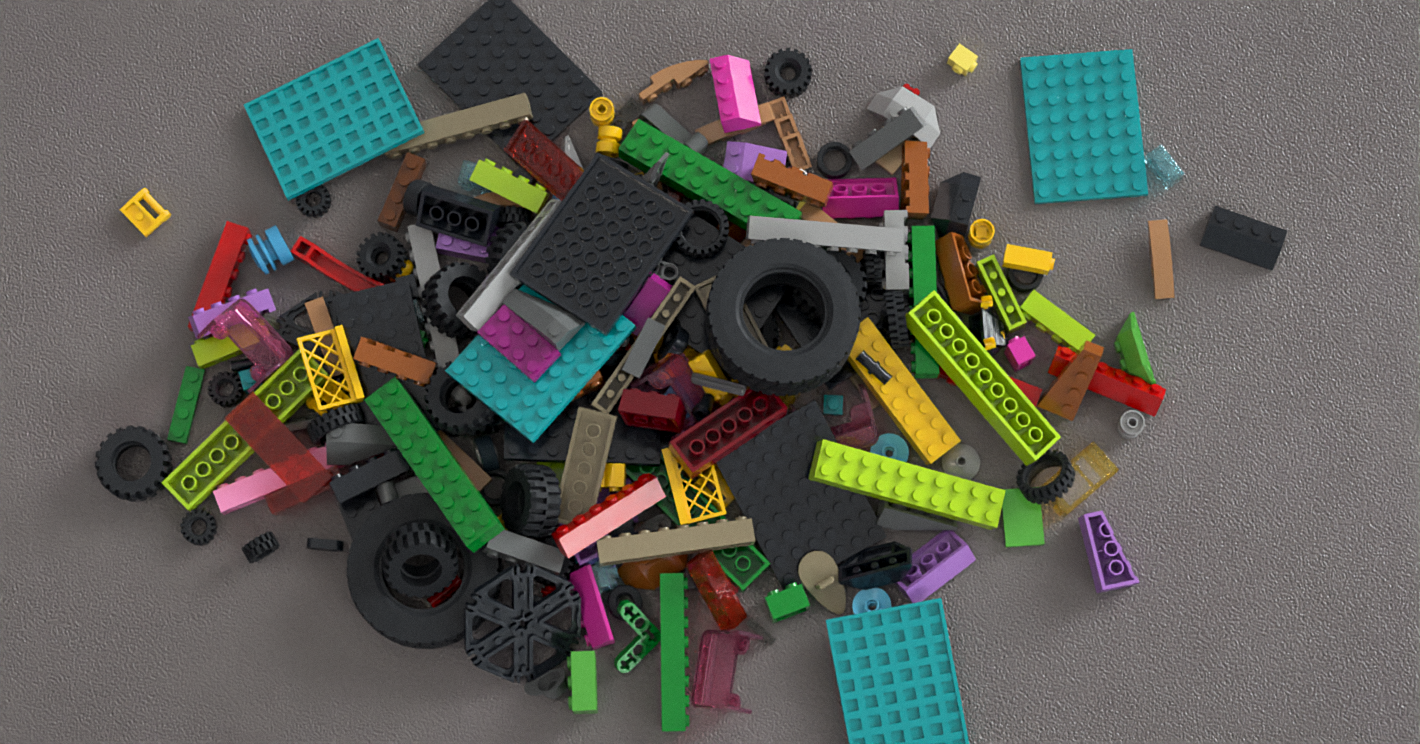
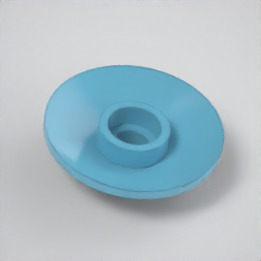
(892, 443)
(872, 597)

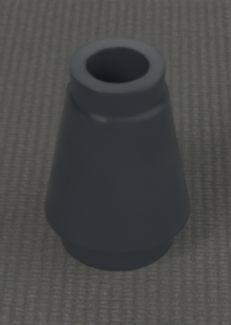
(703, 407)

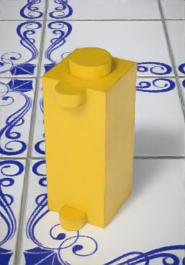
(1028, 259)
(707, 365)

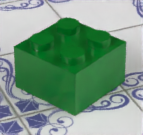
(786, 602)

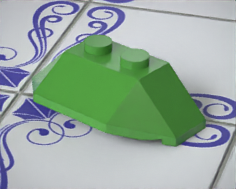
(1132, 351)

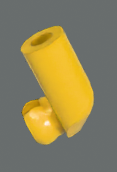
(406, 271)

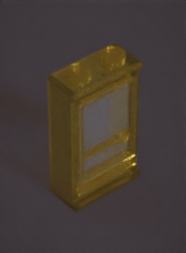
(1091, 471)

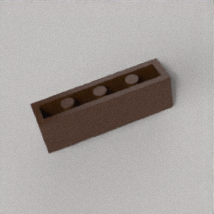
(393, 209)

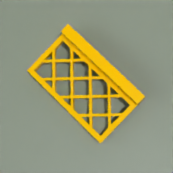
(347, 368)
(679, 491)

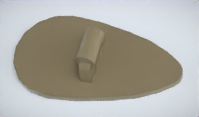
(820, 577)

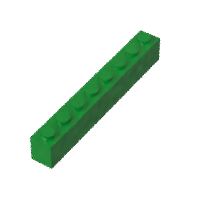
(923, 283)
(673, 651)

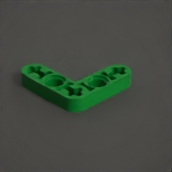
(641, 639)

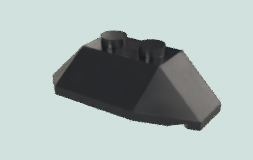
(955, 204)
(876, 566)

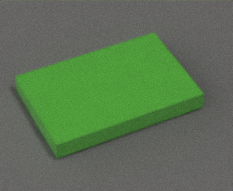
(1021, 520)

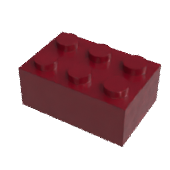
(652, 410)

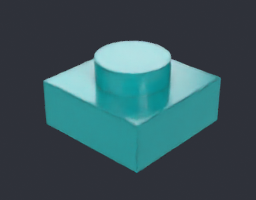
(833, 405)

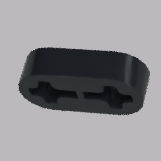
(325, 545)

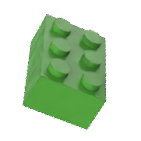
(582, 682)

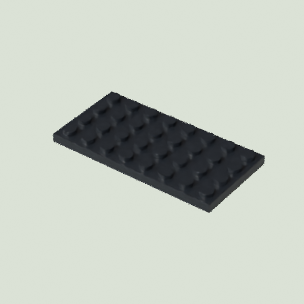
(387, 317)

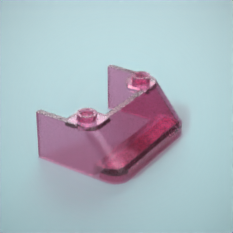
(253, 337)
(675, 372)
(862, 430)
(717, 670)

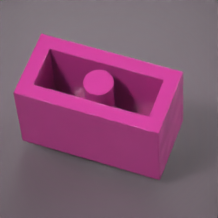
(1019, 353)

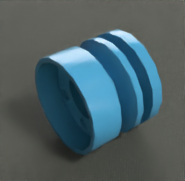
(270, 250)

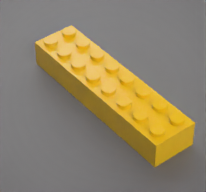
(902, 396)

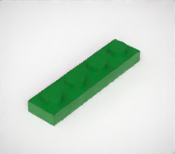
(186, 405)

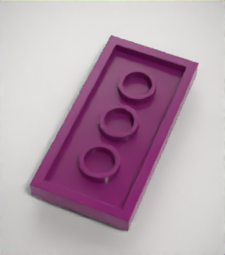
(519, 343)

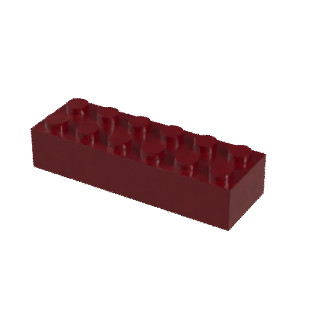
(726, 430)

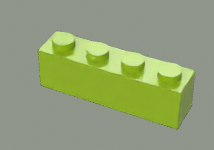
(513, 188)
(1001, 293)
(1055, 322)
(214, 351)

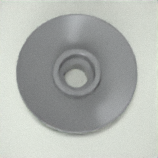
(952, 467)

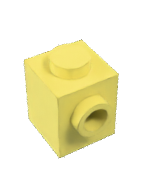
(962, 60)

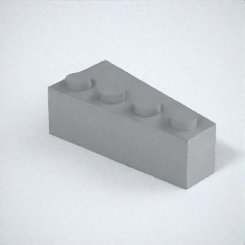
(896, 267)

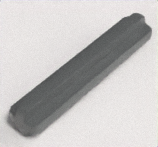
(718, 384)

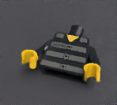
(988, 328)

